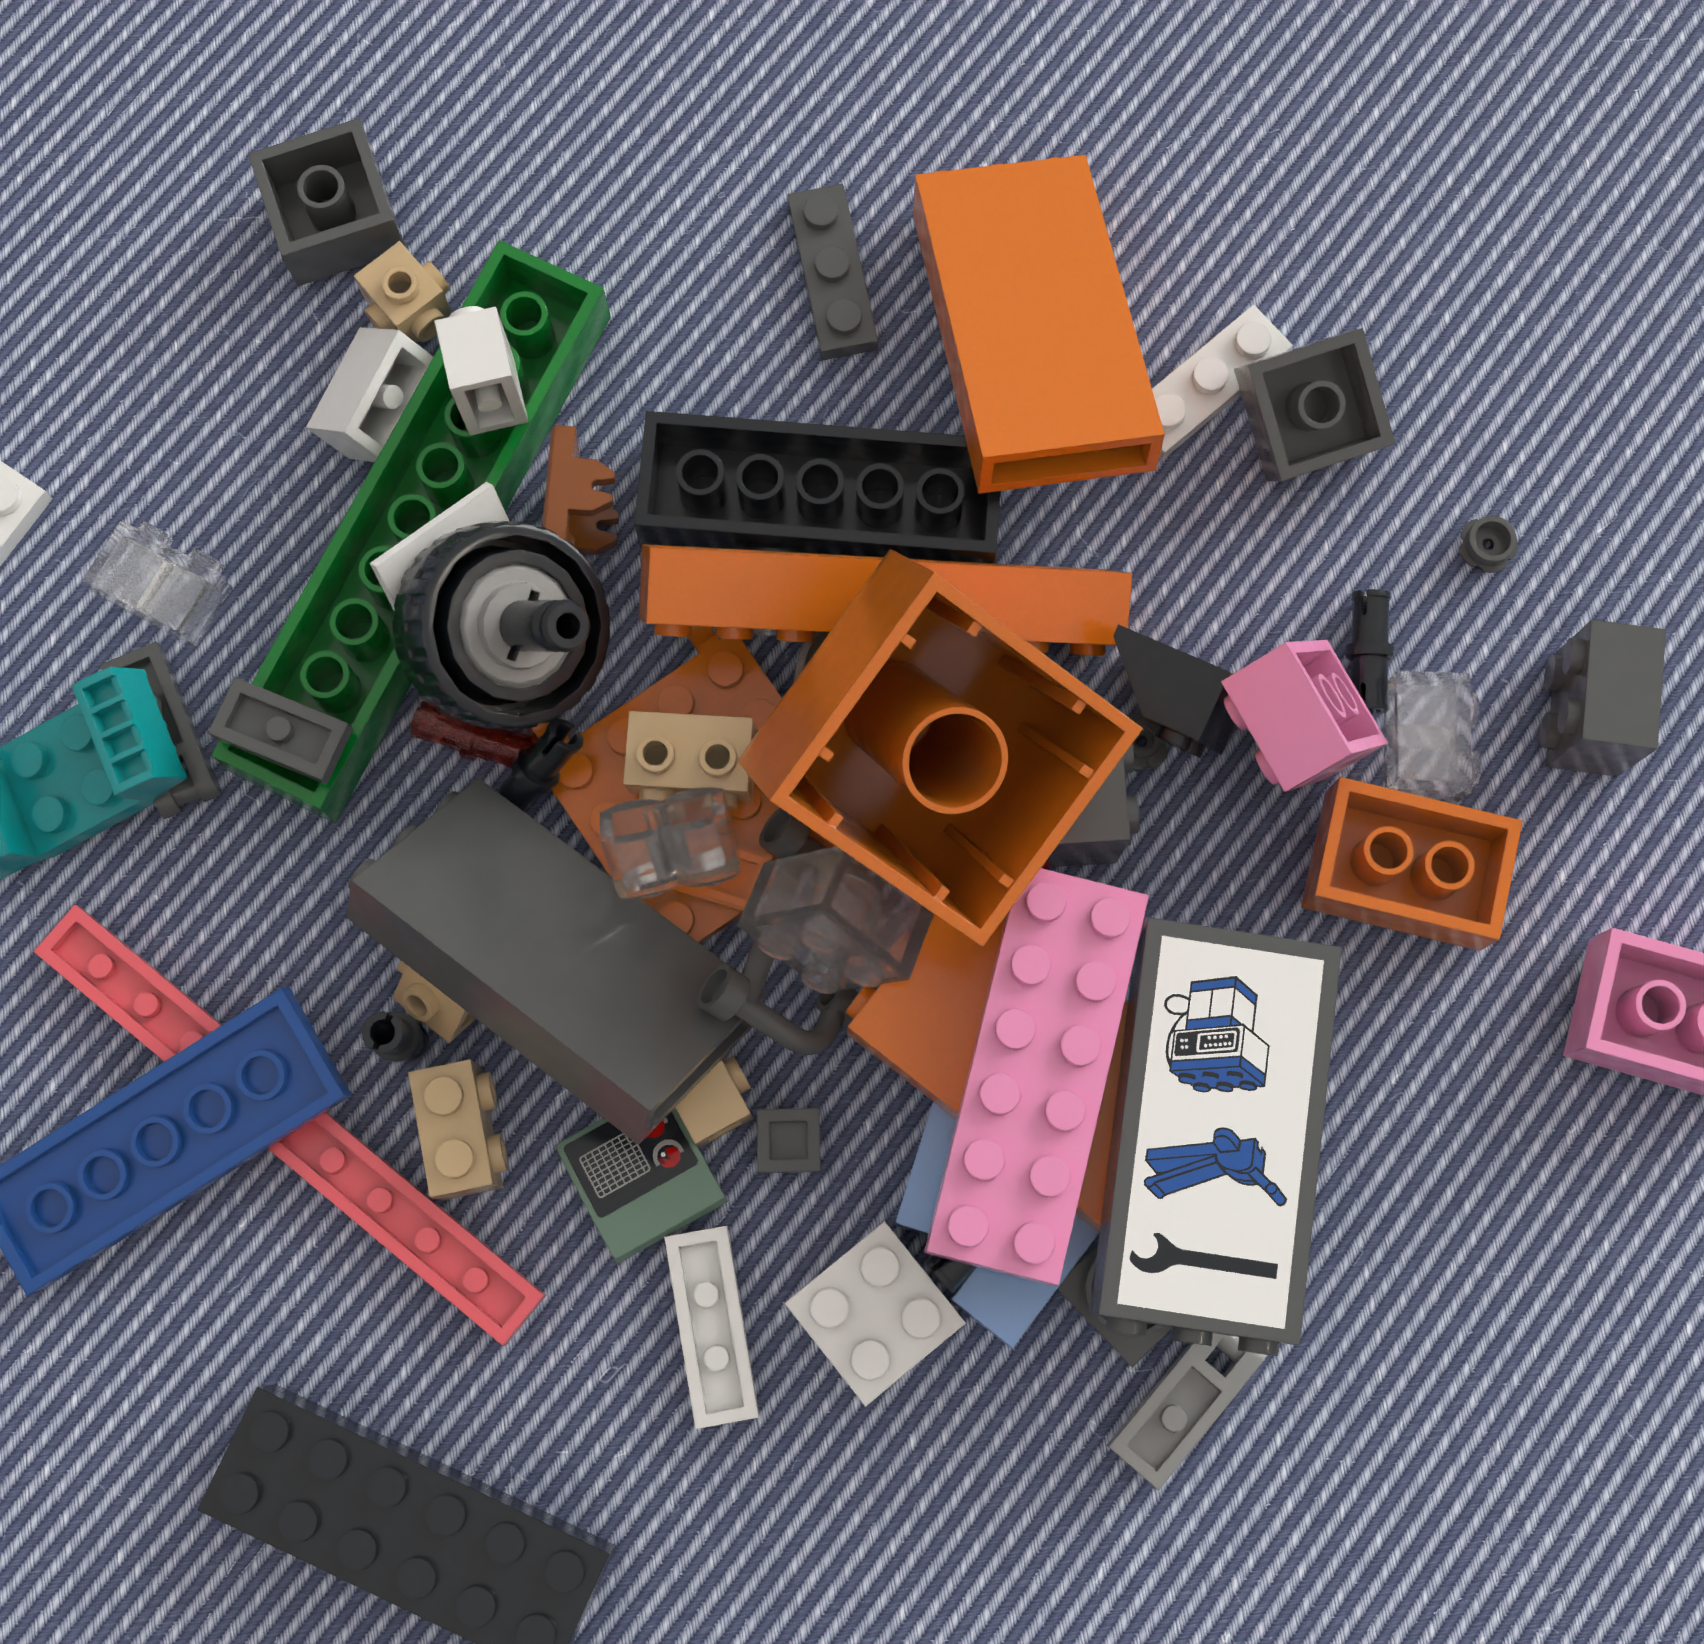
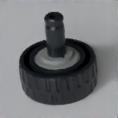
(501, 625)

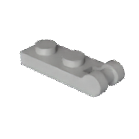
(1182, 1409)

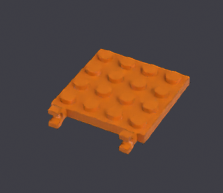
(714, 683)

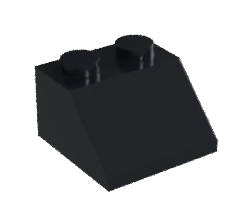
(1177, 693)

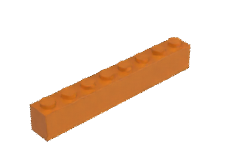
(812, 591)

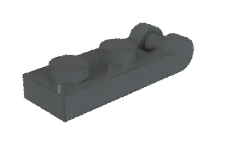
(202, 779)

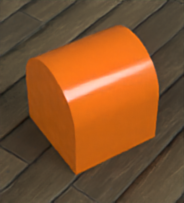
(937, 747)

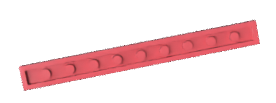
(320, 1151)

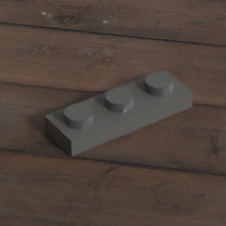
(832, 272)

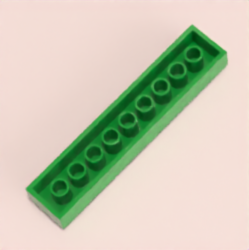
(340, 635)

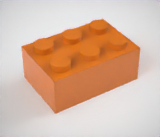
(1412, 864)

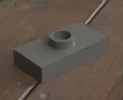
(280, 730)

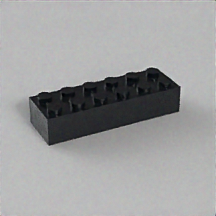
(811, 489)
(404, 1525)

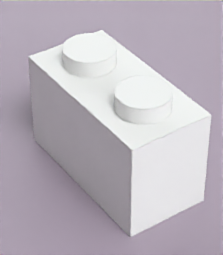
(481, 369)
(369, 392)

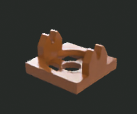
(571, 502)

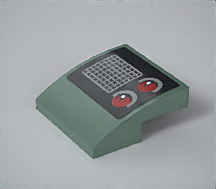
(640, 1189)

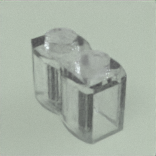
(158, 582)
(670, 843)

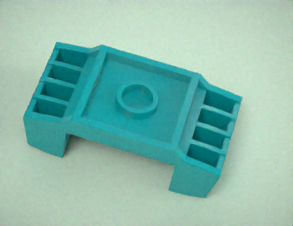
(84, 769)

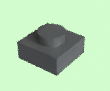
(788, 1140)

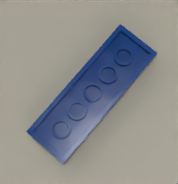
(163, 1139)

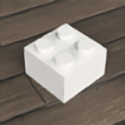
(875, 1313)

